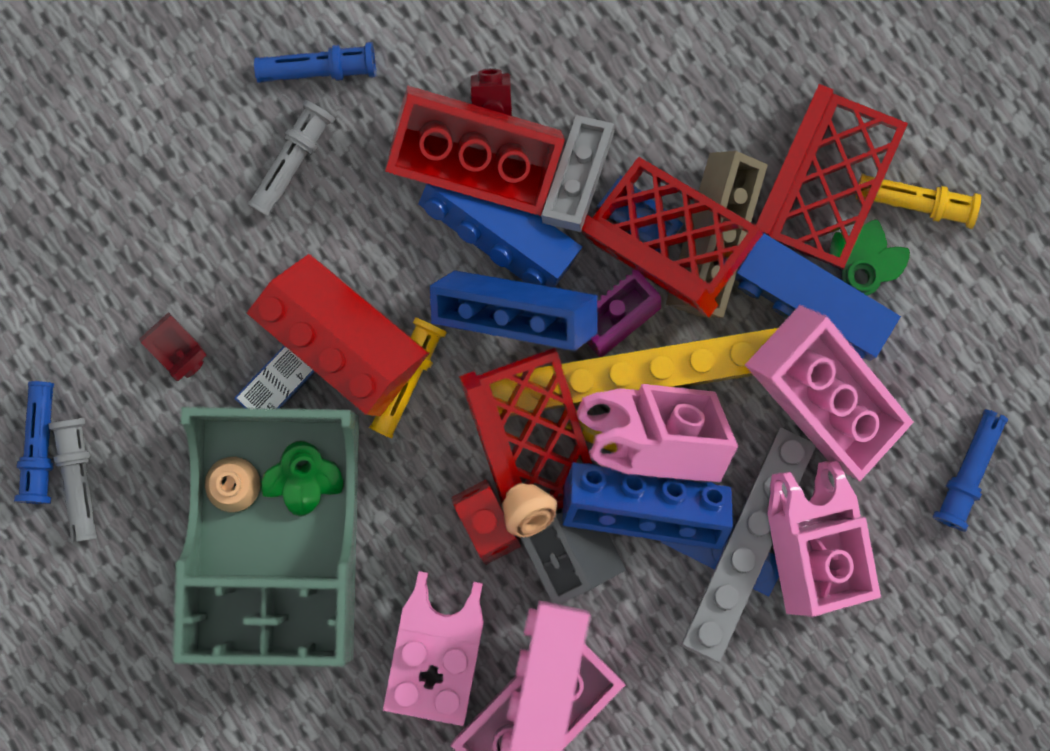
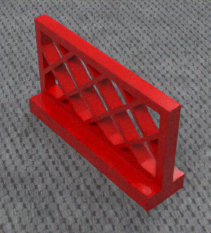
(797, 165)
(658, 267)
(491, 424)

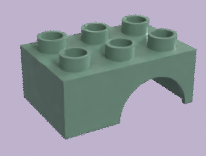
(260, 578)

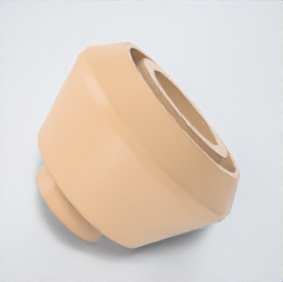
(237, 472)
(528, 510)

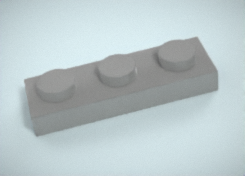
(578, 173)

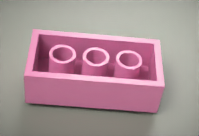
(829, 392)
(548, 676)
(594, 690)

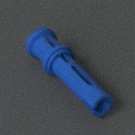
(333, 63)
(35, 463)
(965, 486)

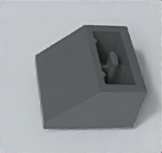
(572, 559)

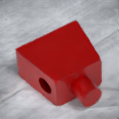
(484, 522)

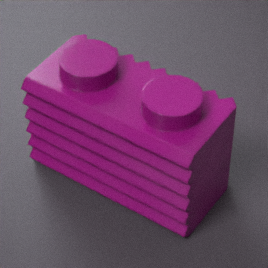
(623, 311)

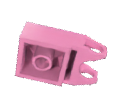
(662, 432)
(821, 544)
(436, 640)

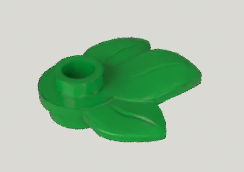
(872, 257)
(302, 483)

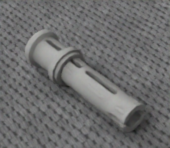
(299, 142)
(72, 460)

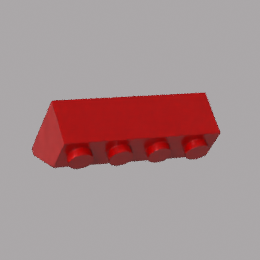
(474, 150)
(338, 334)

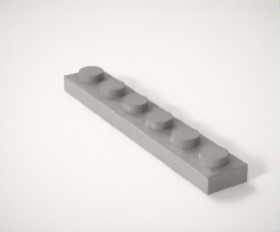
(744, 552)

